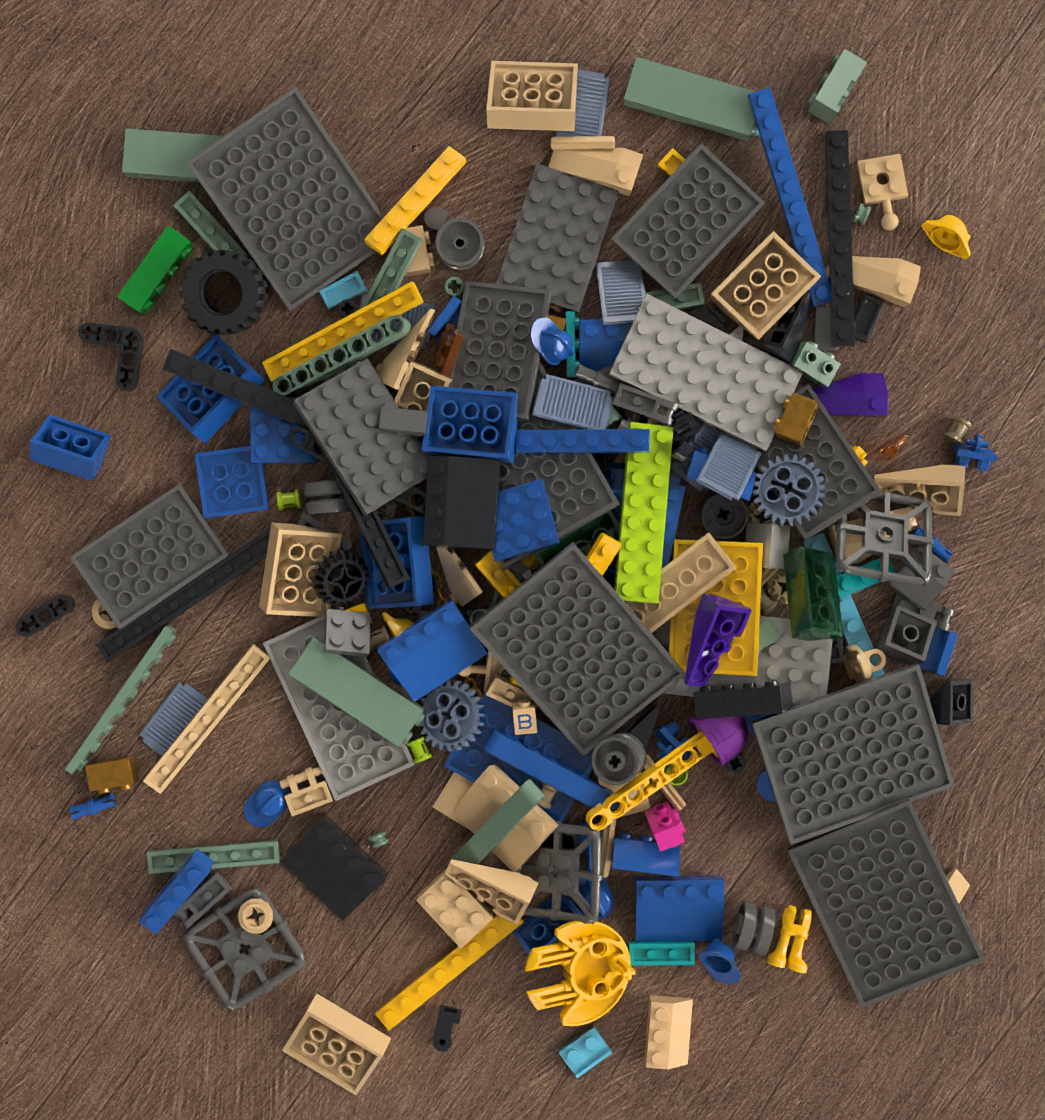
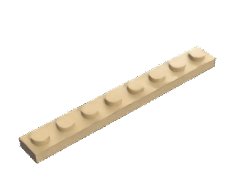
(206, 718)

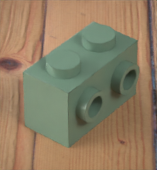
(815, 364)

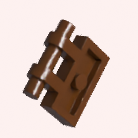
(448, 349)

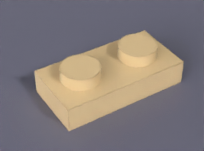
(505, 691)

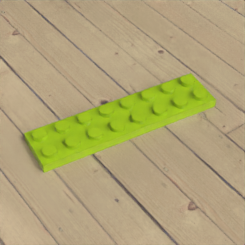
(644, 517)

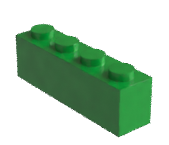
(156, 270)

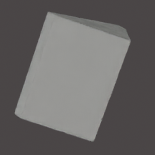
(774, 540)

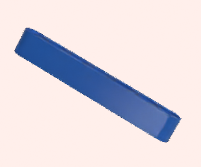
(548, 770)

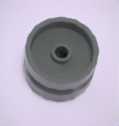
(471, 238)
(329, 499)
(606, 761)
(753, 928)

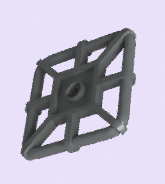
(894, 547)
(568, 881)
(241, 962)

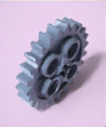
(798, 472)
(465, 726)

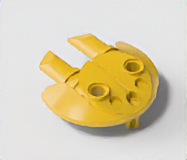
(583, 969)

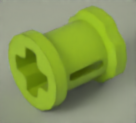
(289, 500)
(419, 749)

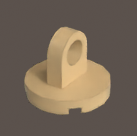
(858, 663)

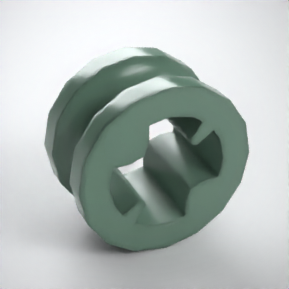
(861, 214)
(459, 282)
(377, 839)

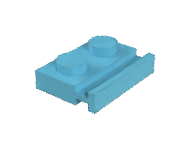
(585, 1051)

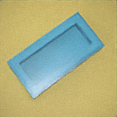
(345, 288)

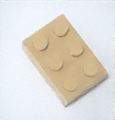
(454, 909)

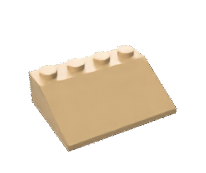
(532, 96)
(764, 286)
(289, 568)
(485, 799)
(336, 1044)

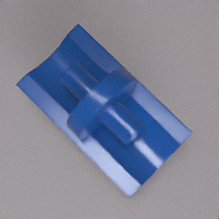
(982, 455)
(668, 742)

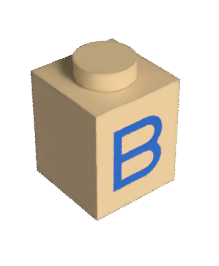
(524, 717)

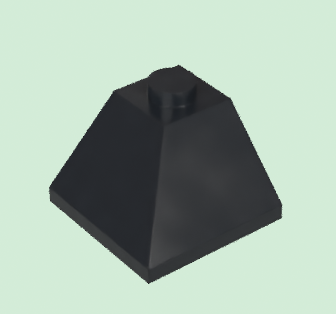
(953, 703)

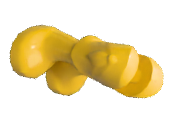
(778, 956)

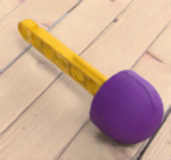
(717, 737)

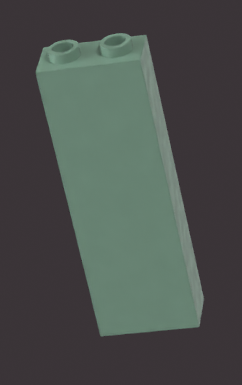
(690, 99)
(162, 154)
(358, 692)

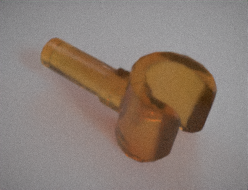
(893, 449)

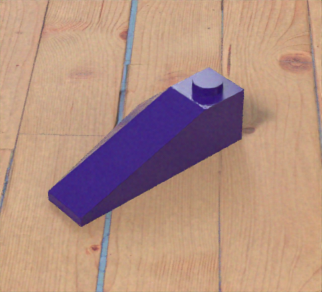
(855, 396)
(713, 631)

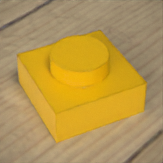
(671, 162)

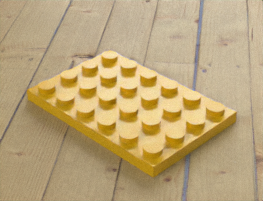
(739, 586)

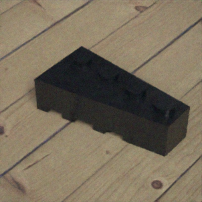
(743, 701)

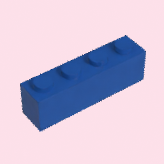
(176, 891)

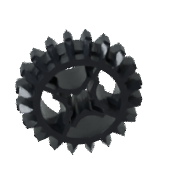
(334, 572)

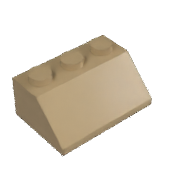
(668, 1032)

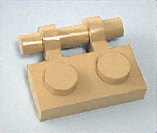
(308, 797)

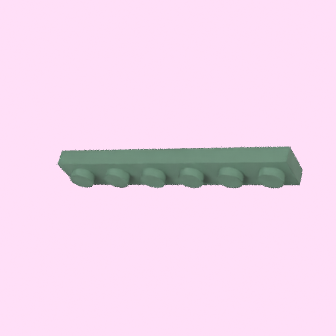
(223, 855)

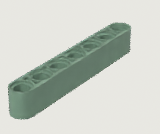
(330, 357)
(500, 824)

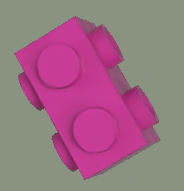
(665, 825)

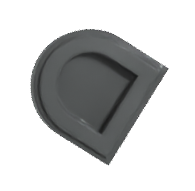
(435, 218)

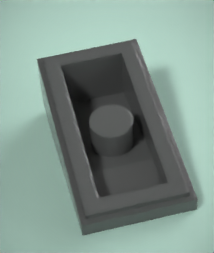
(403, 421)

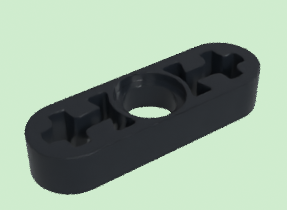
(36, 613)

